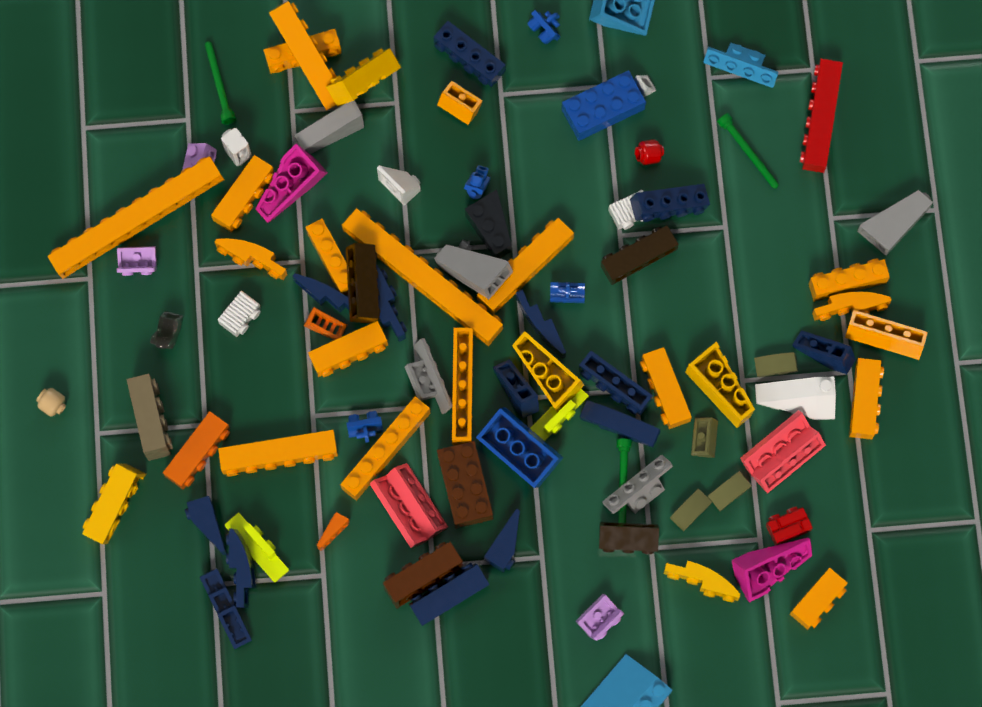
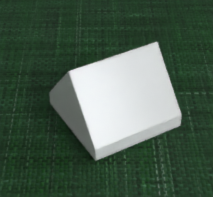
(644, 85)

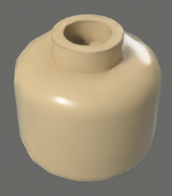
(51, 402)

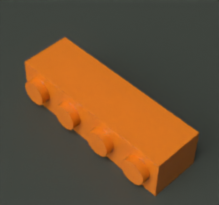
(196, 451)

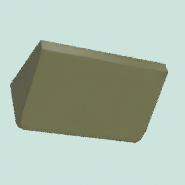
(704, 437)

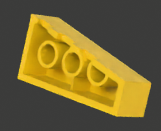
(363, 77)
(551, 375)
(720, 384)
(112, 502)

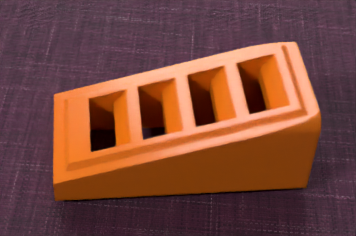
(322, 330)
(334, 528)

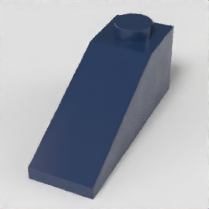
(826, 351)
(517, 389)
(204, 518)
(503, 549)

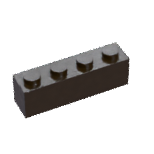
(639, 255)
(362, 283)

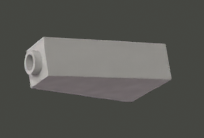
(331, 128)
(895, 222)
(476, 270)

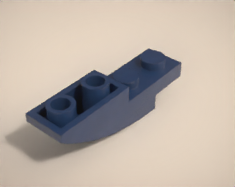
(387, 312)
(241, 560)

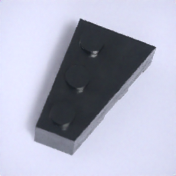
(489, 223)

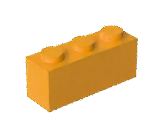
(819, 599)

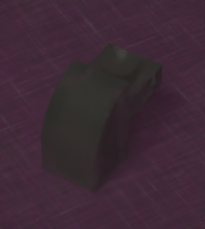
(167, 331)

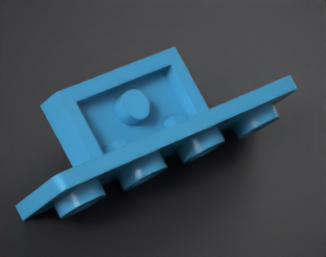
(743, 63)

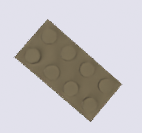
(149, 420)

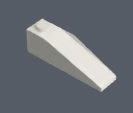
(811, 396)

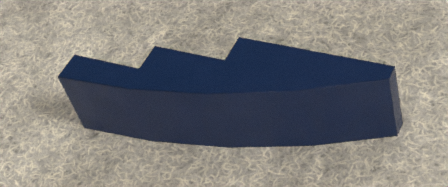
(321, 292)
(544, 329)
(620, 423)
(225, 608)

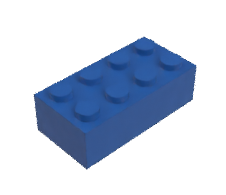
(603, 105)
(519, 447)

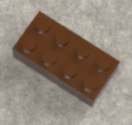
(465, 484)
(423, 574)

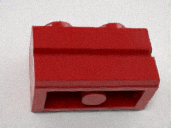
(789, 525)

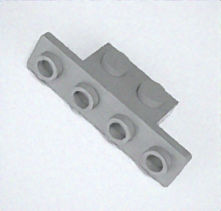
(426, 378)
(640, 488)

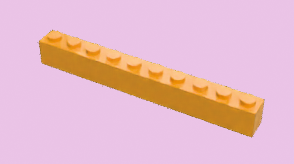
(135, 217)
(423, 277)

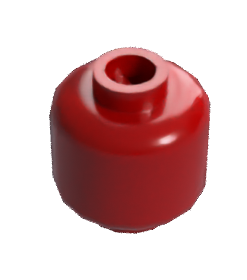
(649, 152)

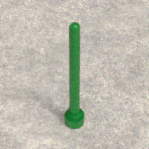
(227, 115)
(727, 123)
(623, 447)

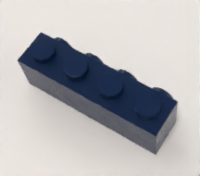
(469, 54)
(670, 202)
(616, 383)
(448, 594)

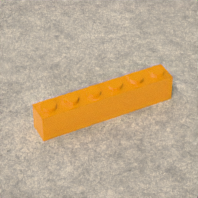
(304, 50)
(530, 262)
(462, 385)
(385, 448)
(278, 452)

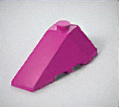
(293, 179)
(764, 567)

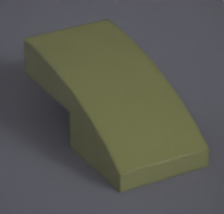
(776, 364)
(729, 491)
(691, 509)

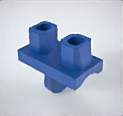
(549, 32)
(477, 182)
(567, 292)
(366, 427)

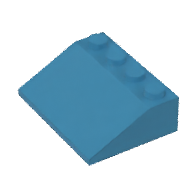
(623, 14)
(629, 686)

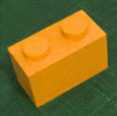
(459, 102)

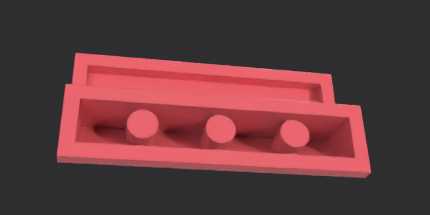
(782, 451)
(409, 505)

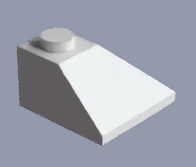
(399, 183)

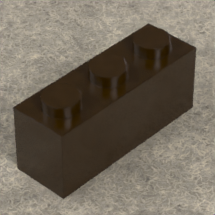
(628, 537)

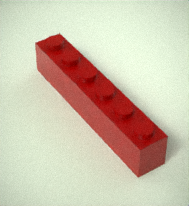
(822, 115)

